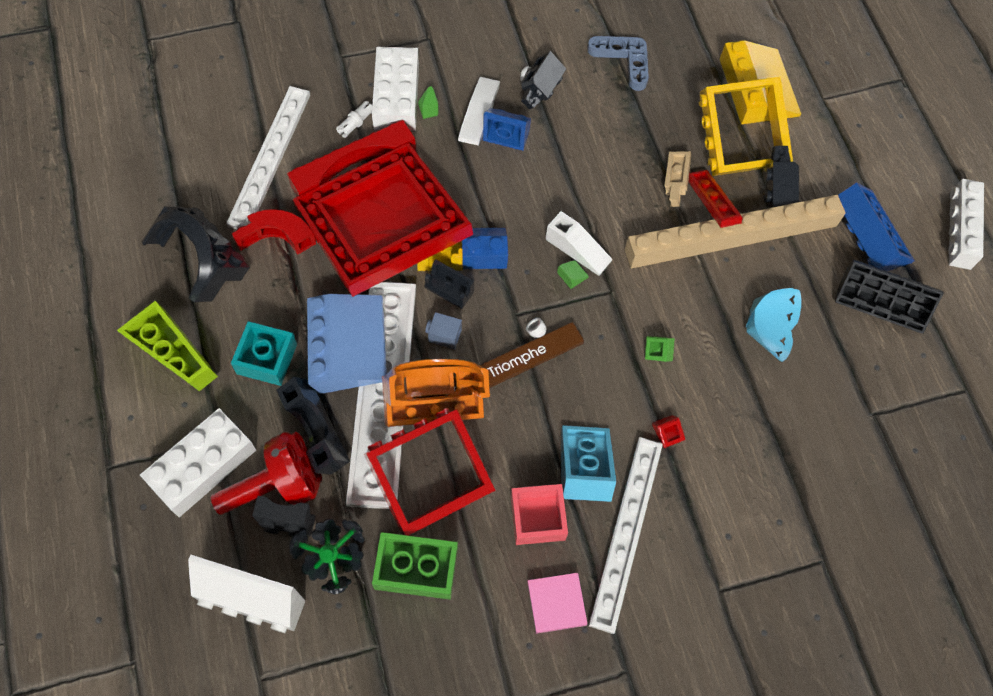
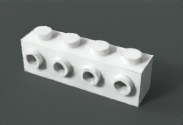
(966, 224)

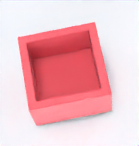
(539, 514)

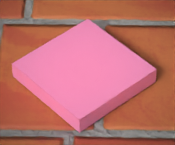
(557, 603)

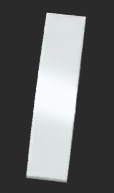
(481, 100)

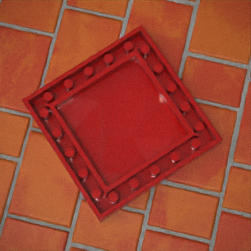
(382, 218)

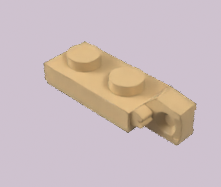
(677, 176)

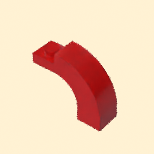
(275, 224)

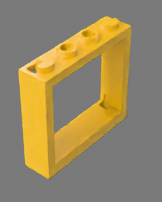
(710, 123)

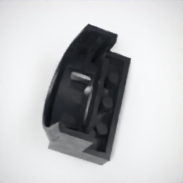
(215, 255)

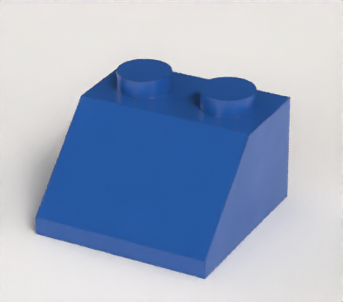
(506, 128)
(485, 249)

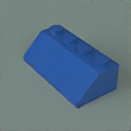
(873, 229)

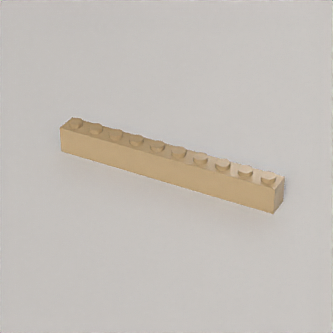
(755, 228)

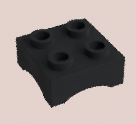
(283, 518)

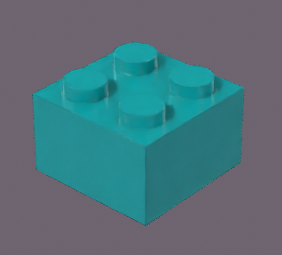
(264, 353)

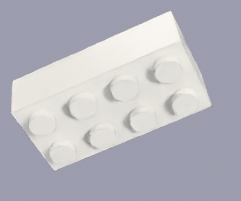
(395, 87)
(198, 462)

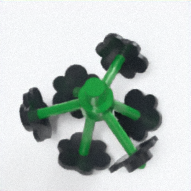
(324, 557)

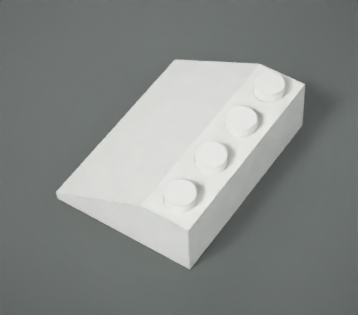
(244, 594)

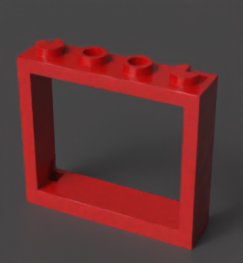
(446, 508)

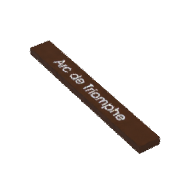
(529, 355)

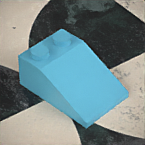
(587, 464)

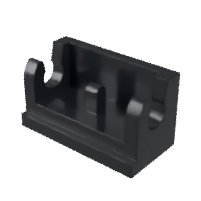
(449, 284)

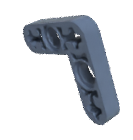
(631, 53)

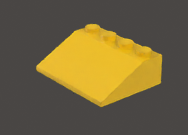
(750, 62)

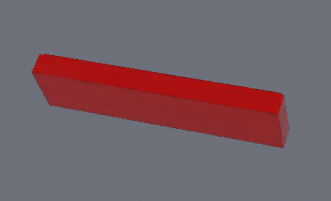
(714, 199)

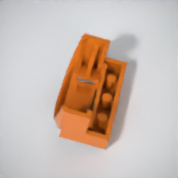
(433, 378)

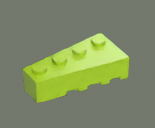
(164, 340)

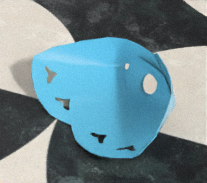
(769, 320)

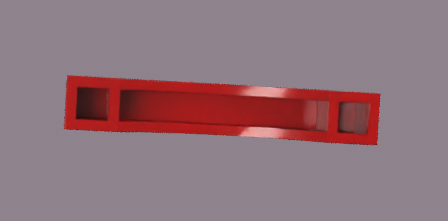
(372, 146)

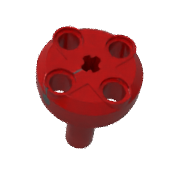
(286, 471)

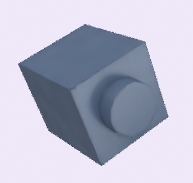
(444, 330)

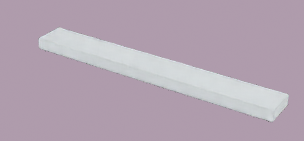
(269, 157)
(625, 536)

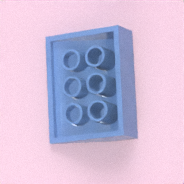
(345, 341)

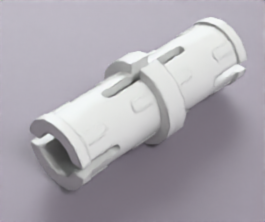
(354, 119)

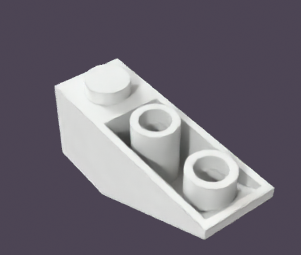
(577, 243)

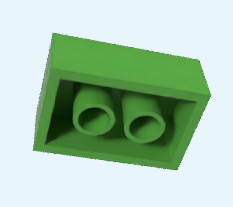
(415, 565)

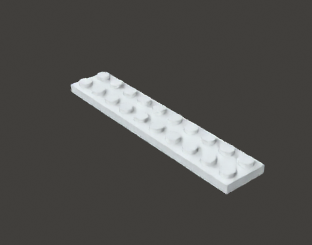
(370, 420)

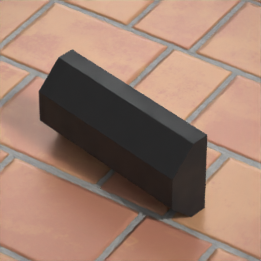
(888, 296)

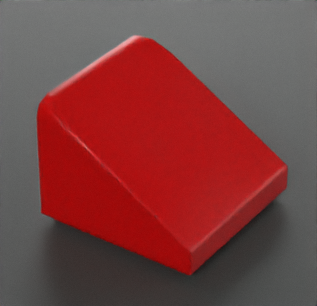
(669, 430)

